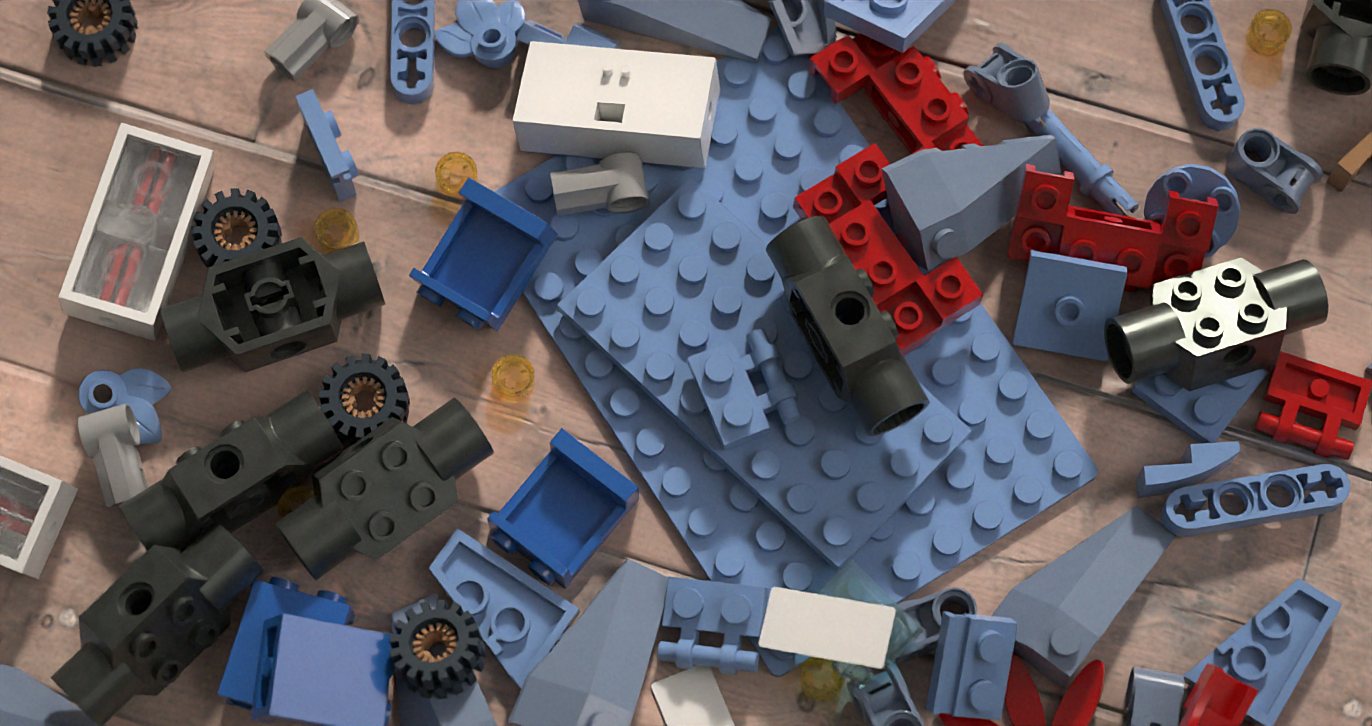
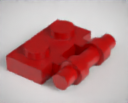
(1318, 392)

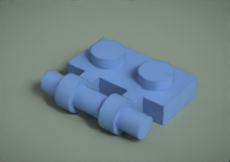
(730, 396)
(714, 608)

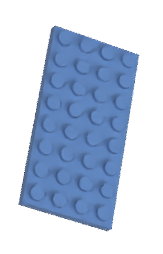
(705, 279)

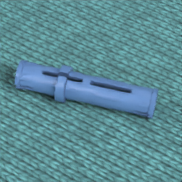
(1094, 178)

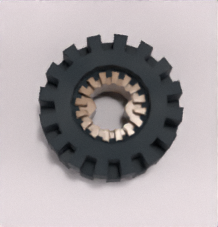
(91, 42)
(230, 212)
(339, 390)
(432, 626)

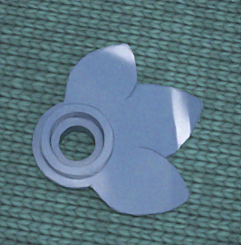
(483, 31)
(137, 388)

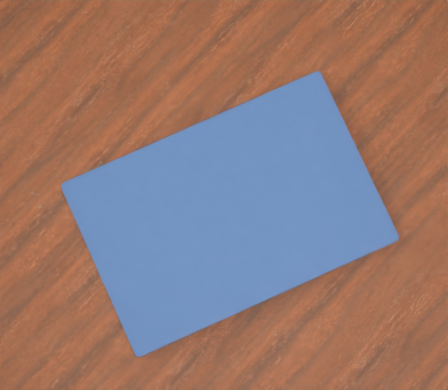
(767, 145)

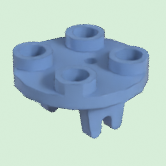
(1197, 183)

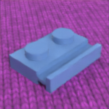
(323, 133)
(971, 665)

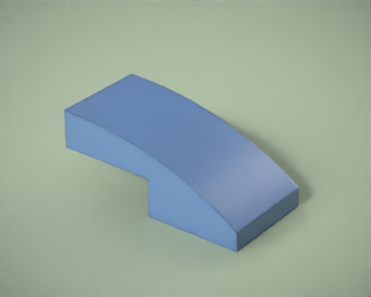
(579, 35)
(1197, 465)

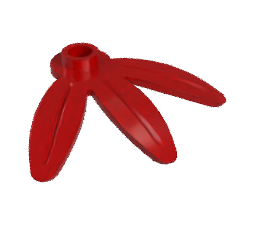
(1025, 705)

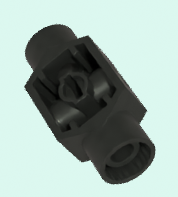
(1341, 45)
(272, 305)
(1216, 323)
(845, 327)
(261, 455)
(384, 488)
(155, 622)

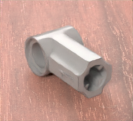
(316, 28)
(613, 184)
(112, 442)

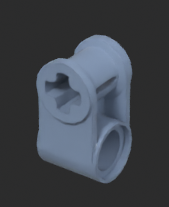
(1009, 84)
(1275, 172)
(927, 616)
(1153, 698)
(885, 700)

